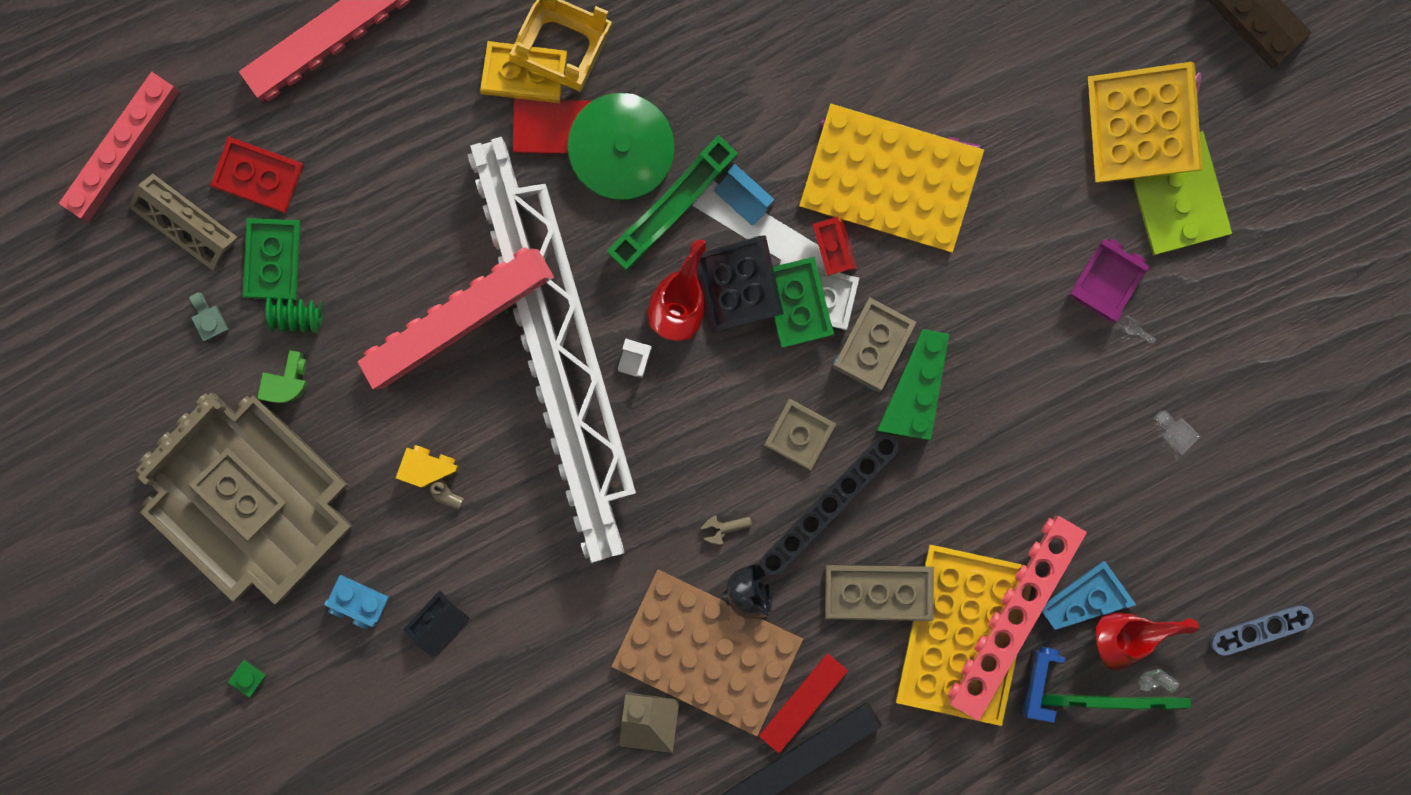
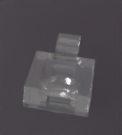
(1178, 434)

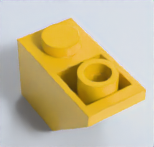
(422, 469)

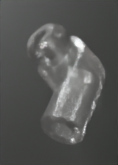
(1157, 678)

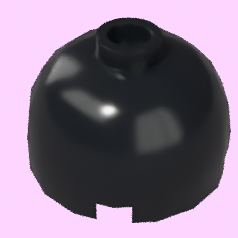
(747, 593)

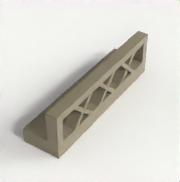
(183, 216)

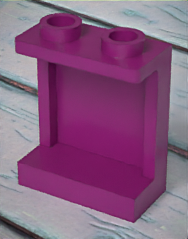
(1108, 280)

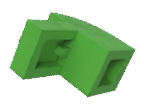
(286, 388)

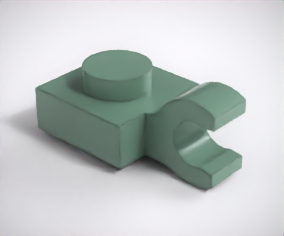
(208, 320)

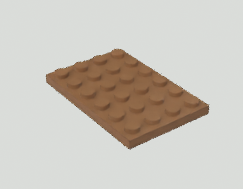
(707, 653)

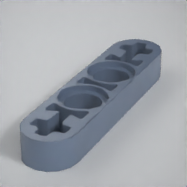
(1261, 630)

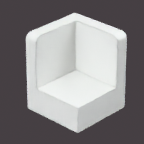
(634, 358)

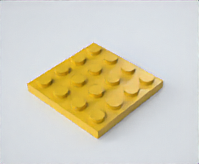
(1145, 123)

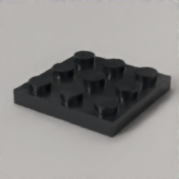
(739, 284)

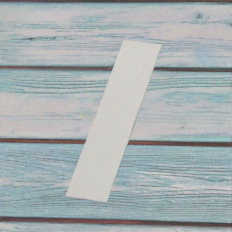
(781, 239)

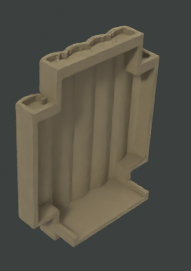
(289, 542)

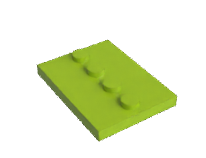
(1182, 207)

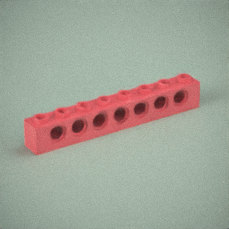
(1070, 538)

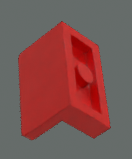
(834, 246)

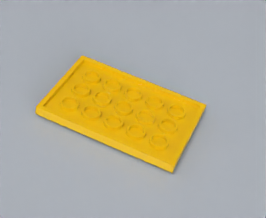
(891, 177)
(965, 598)

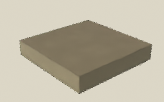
(800, 434)

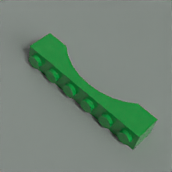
(673, 204)

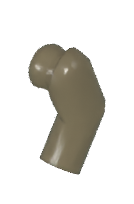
(443, 495)

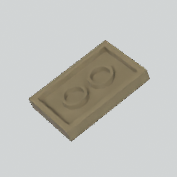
(874, 345)
(237, 495)

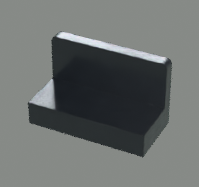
(436, 624)

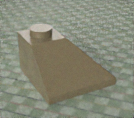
(649, 722)

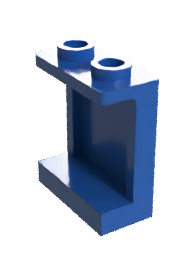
(1035, 684)

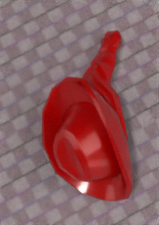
(677, 292)
(1127, 638)

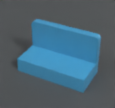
(744, 195)

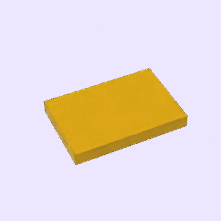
(513, 81)

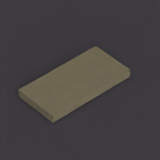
(879, 593)

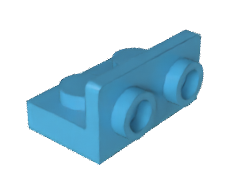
(356, 602)

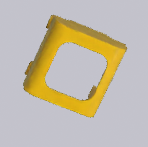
(593, 26)

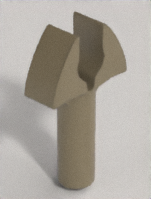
(725, 528)

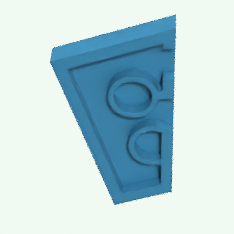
(1087, 597)

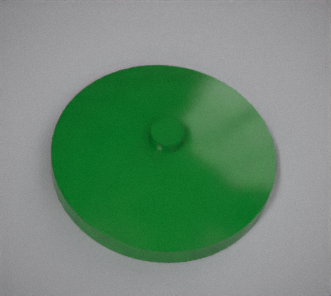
(620, 146)

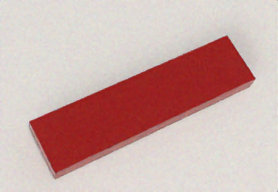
(803, 703)

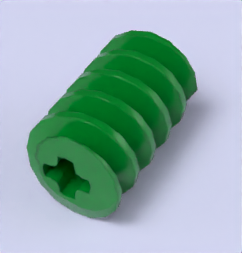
(293, 316)

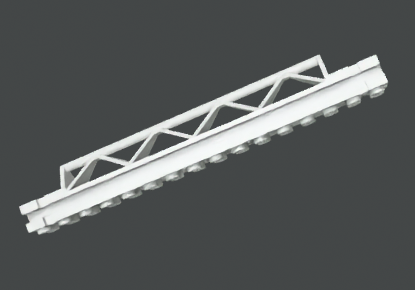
(592, 505)

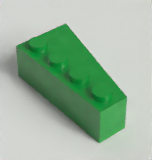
(917, 391)

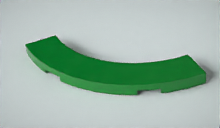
(1113, 702)

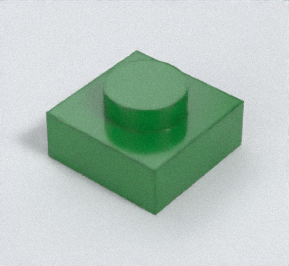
(247, 678)

